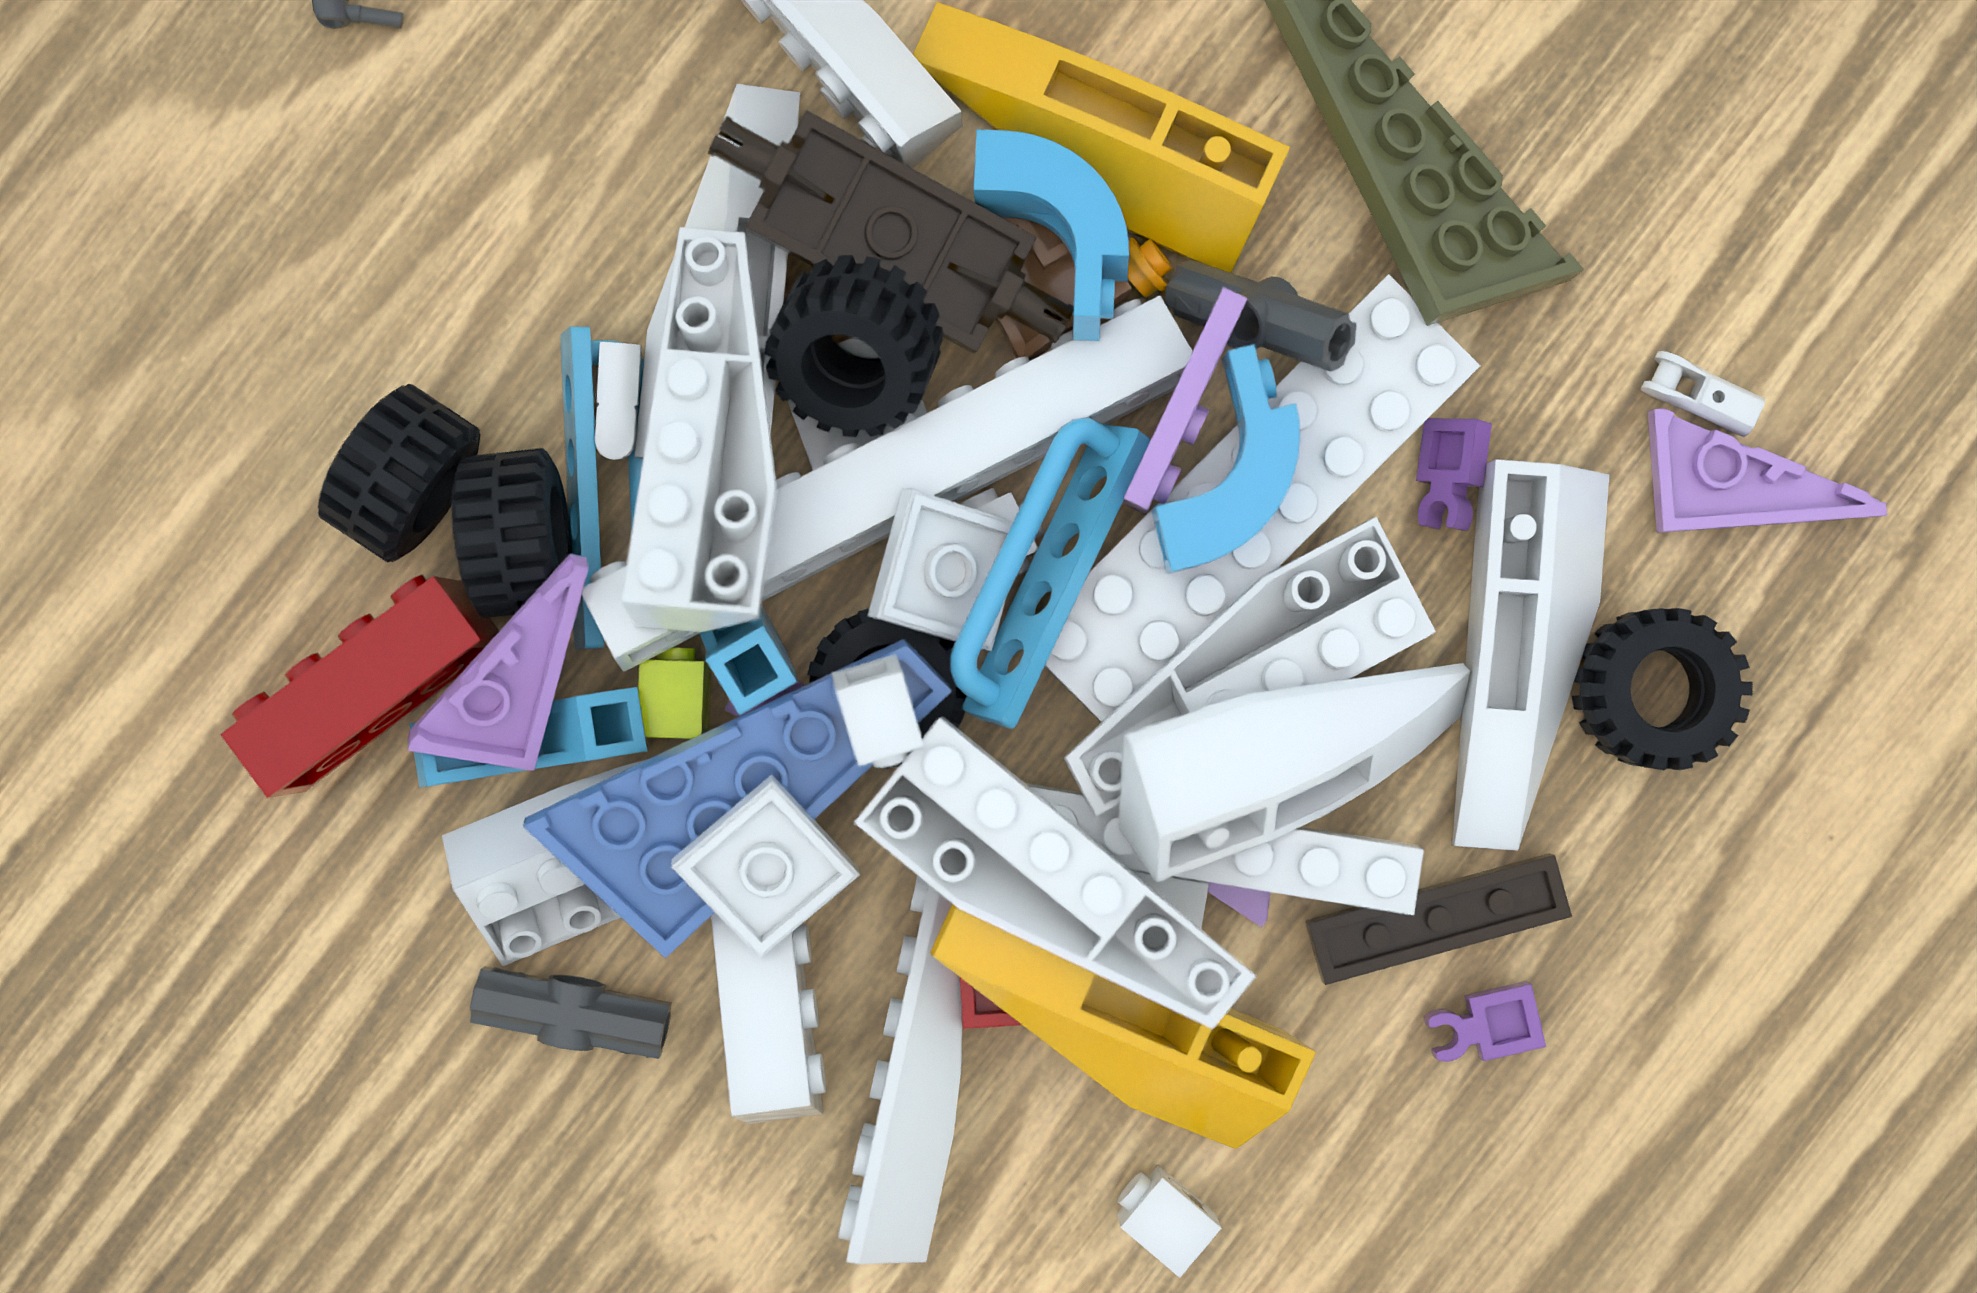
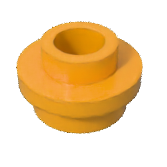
(1147, 267)

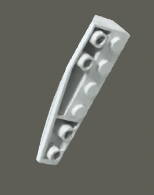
(865, 73)
(726, 204)
(707, 451)
(1292, 628)
(1526, 636)
(1274, 761)
(1040, 877)
(516, 886)
(918, 1092)

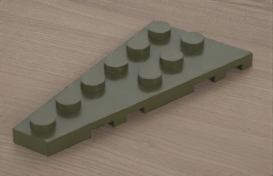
(1417, 170)

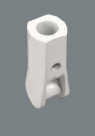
(1710, 396)
(617, 399)

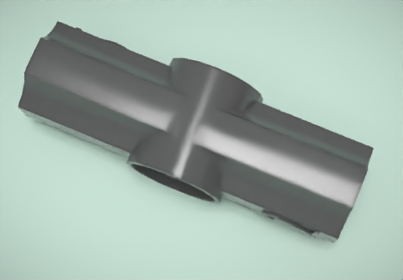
(1270, 318)
(570, 1012)

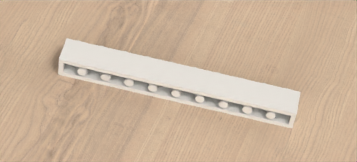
(945, 453)

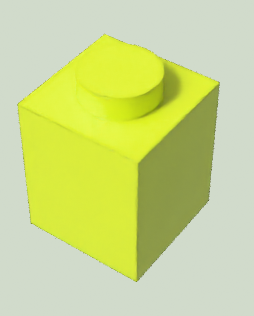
(675, 695)

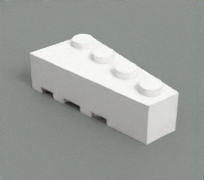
(768, 1027)

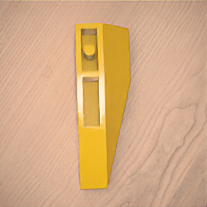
(1172, 164)
(1153, 1059)

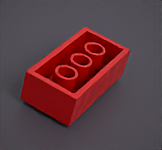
(359, 687)

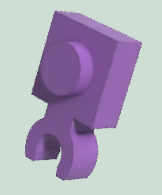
(1451, 460)
(1497, 1021)

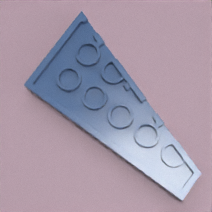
(635, 822)

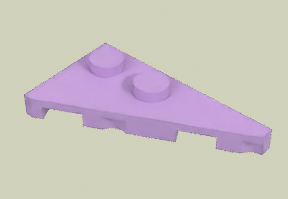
(1183, 413)
(1718, 483)
(506, 693)

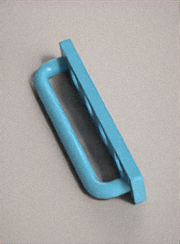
(577, 358)
(1109, 453)

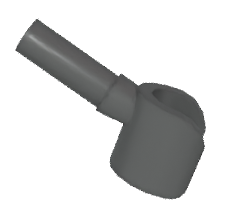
(339, 14)

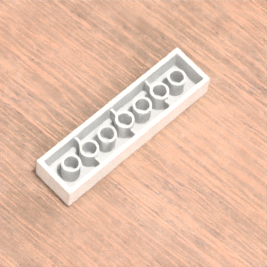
(1350, 422)

